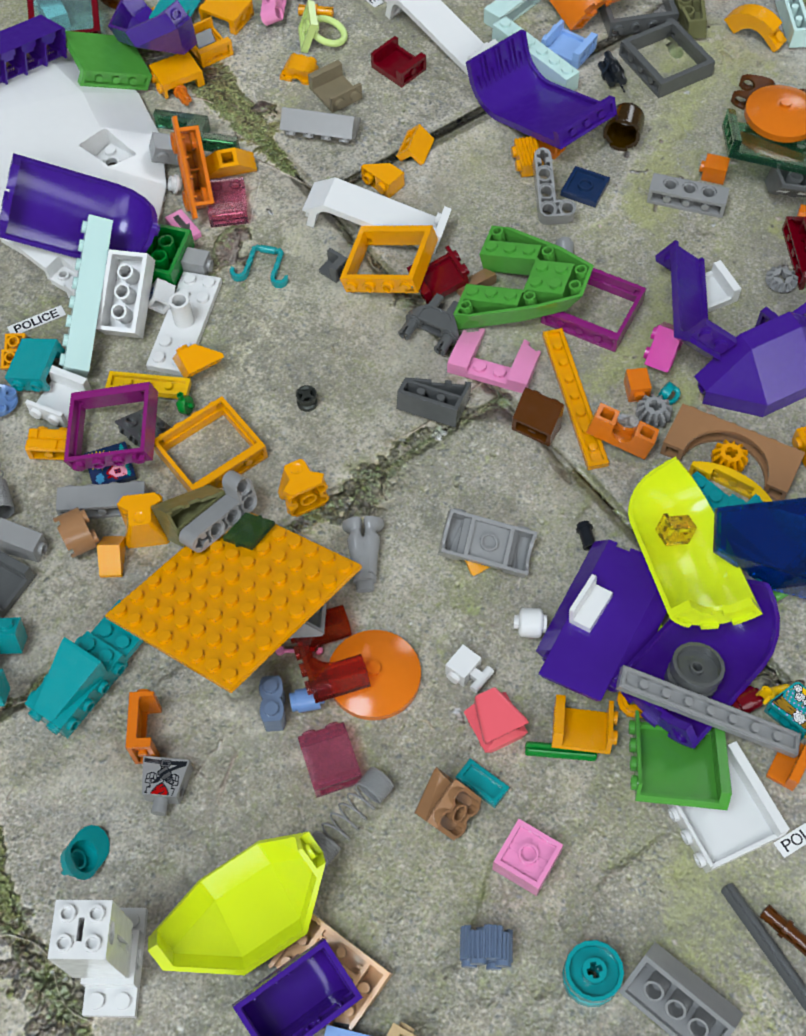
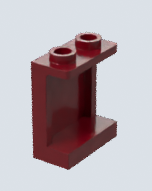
(397, 63)
(443, 276)

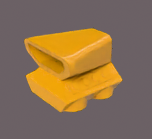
(302, 488)
(140, 520)

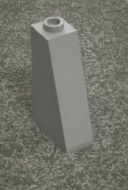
(21, 541)

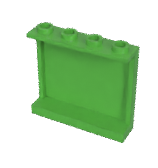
(107, 62)
(676, 773)

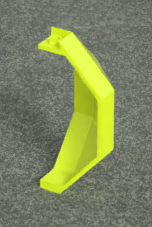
(243, 909)

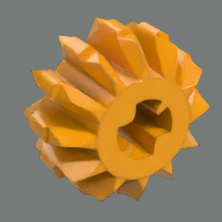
(730, 455)

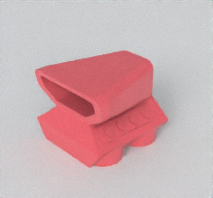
(495, 720)

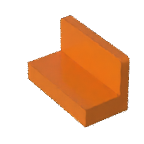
(788, 770)

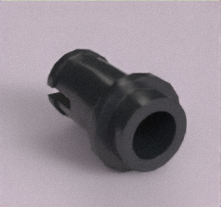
(584, 529)

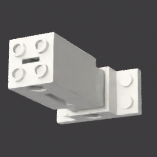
(104, 950)

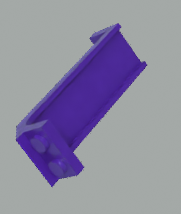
(690, 303)

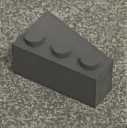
(434, 400)

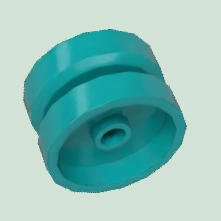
(600, 959)

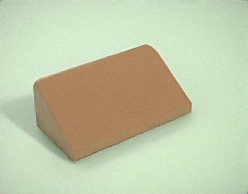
(483, 277)

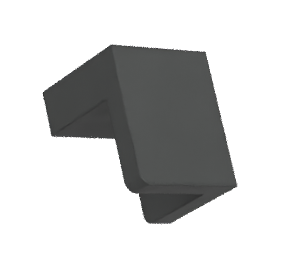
(333, 266)

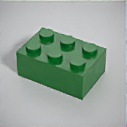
(168, 252)

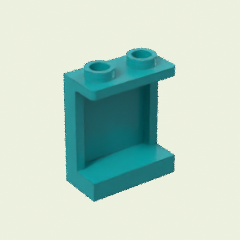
(33, 363)

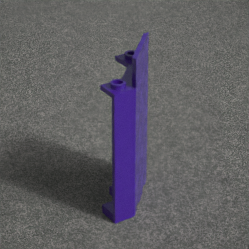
(632, 617)

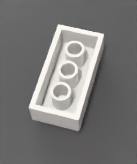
(125, 293)

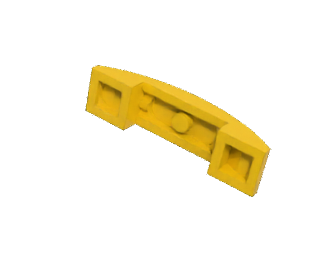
(729, 478)

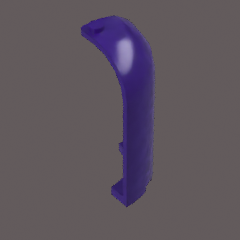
(52, 202)
(741, 646)

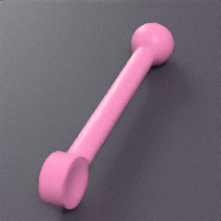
(280, 651)

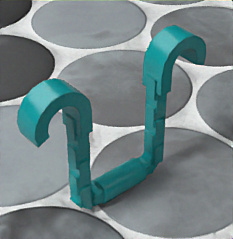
(263, 249)

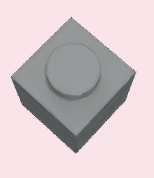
(197, 261)

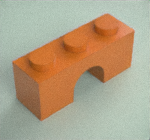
(634, 440)

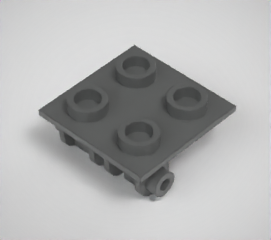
(132, 426)

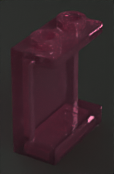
(229, 202)
(329, 759)

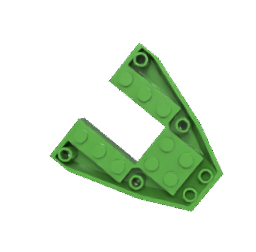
(553, 283)

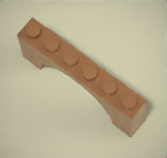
(776, 459)

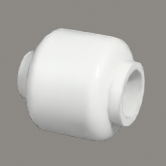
(530, 622)

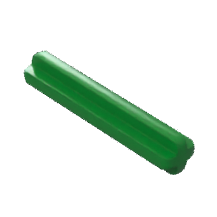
(544, 750)

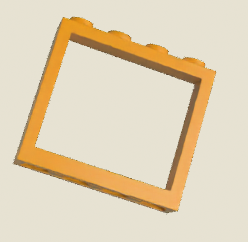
(389, 235)
(197, 421)

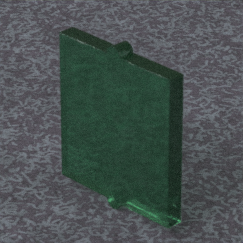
(248, 531)

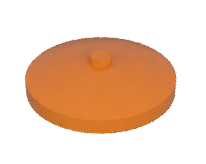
(777, 113)
(392, 674)

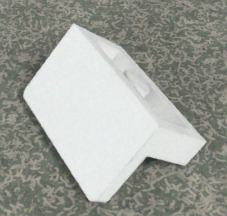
(589, 605)

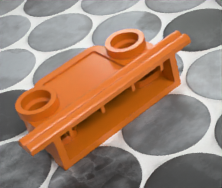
(188, 146)

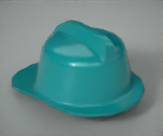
(85, 853)

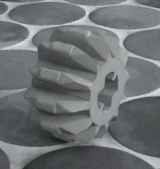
(654, 410)

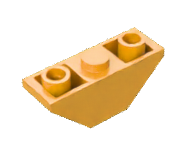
(230, 162)

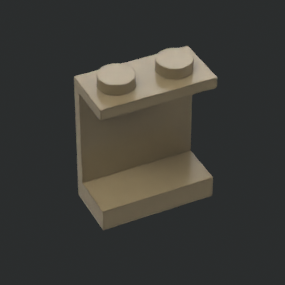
(333, 87)

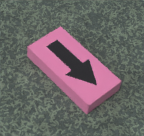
(181, 220)

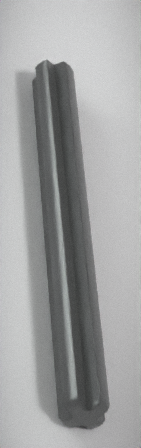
(766, 943)

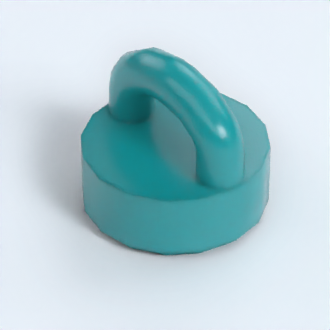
(667, 390)

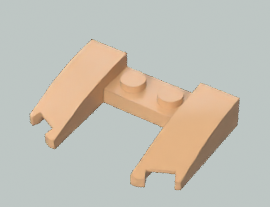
(366, 973)

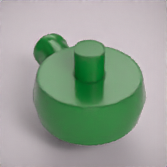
(184, 404)

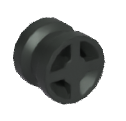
(305, 393)

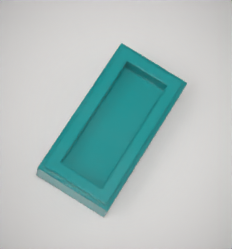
(482, 783)

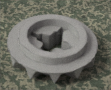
(776, 283)

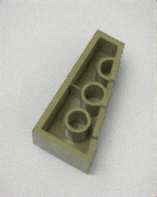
(692, 17)

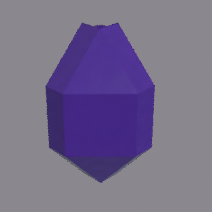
(167, 32)
(761, 370)

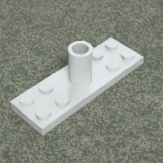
(184, 319)

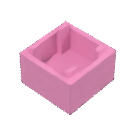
(527, 857)

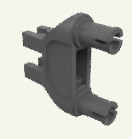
(434, 321)

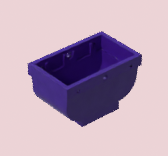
(299, 995)

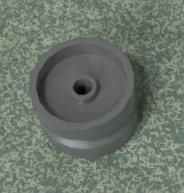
(696, 668)

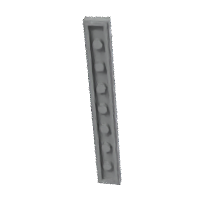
(708, 711)

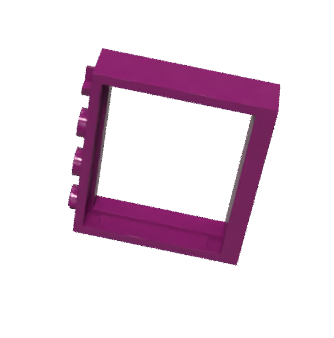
(592, 332)
(109, 397)

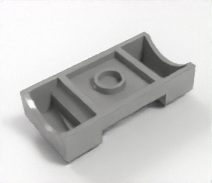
(487, 542)

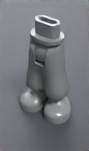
(364, 549)

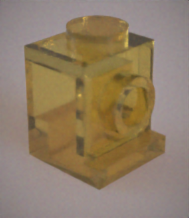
(675, 529)

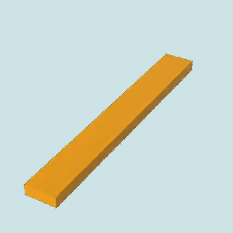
(574, 398)

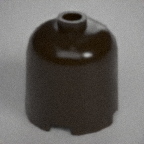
(624, 128)

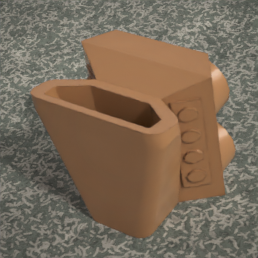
(447, 804)

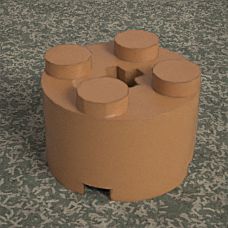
(76, 532)

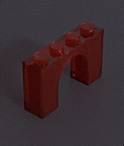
(336, 678)

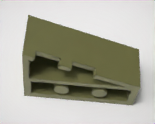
(183, 509)

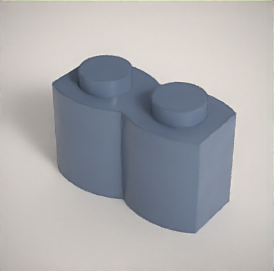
(272, 703)

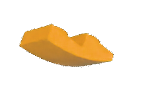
(11, 344)

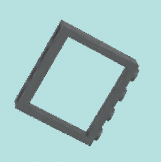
(637, 23)
(649, 75)

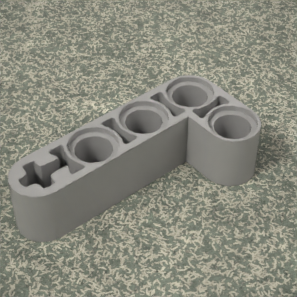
(547, 186)
(222, 515)

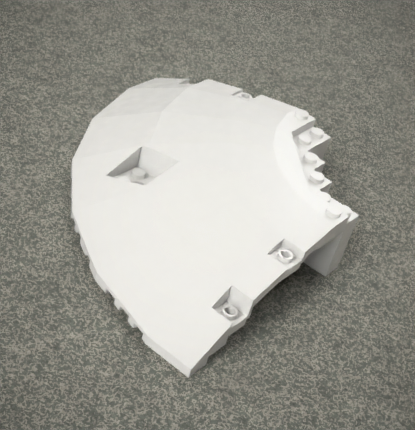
(79, 130)

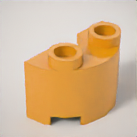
(298, 67)

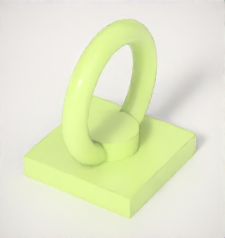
(309, 28)

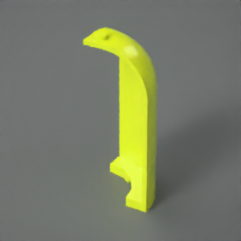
(690, 577)

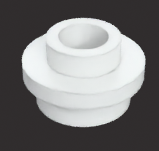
(174, 184)

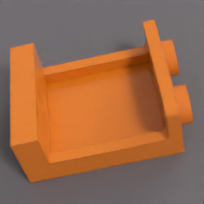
(140, 706)

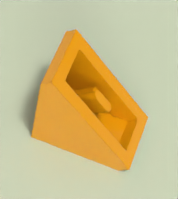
(111, 556)

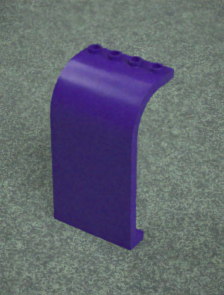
(523, 99)

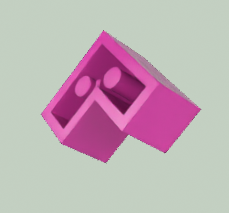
(663, 348)

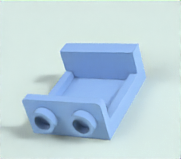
(569, 45)

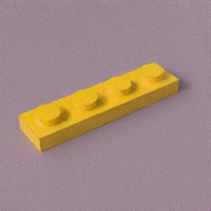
(165, 385)

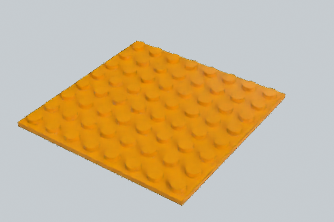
(233, 604)

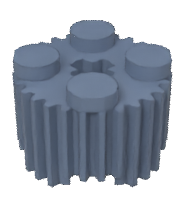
(486, 947)

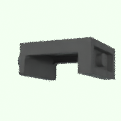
(14, 580)

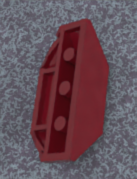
(795, 238)

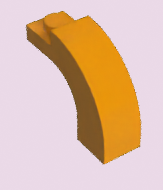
(759, 19)

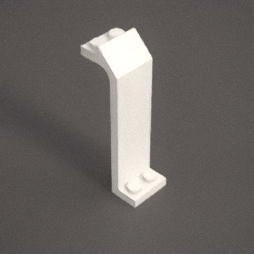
(442, 28)
(366, 207)

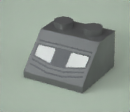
(786, 183)

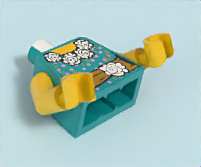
(786, 705)

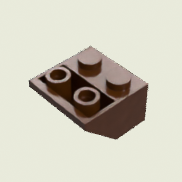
(538, 416)

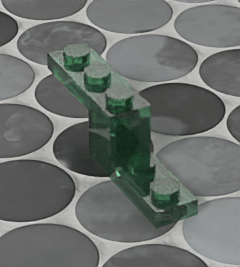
(210, 141)

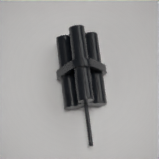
(612, 71)

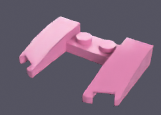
(514, 378)

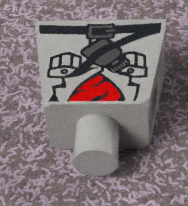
(164, 781)

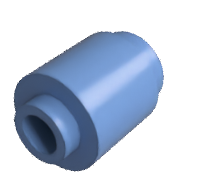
(303, 702)

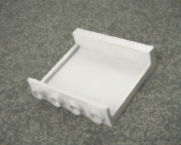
(731, 833)

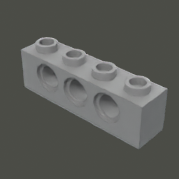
(688, 195)

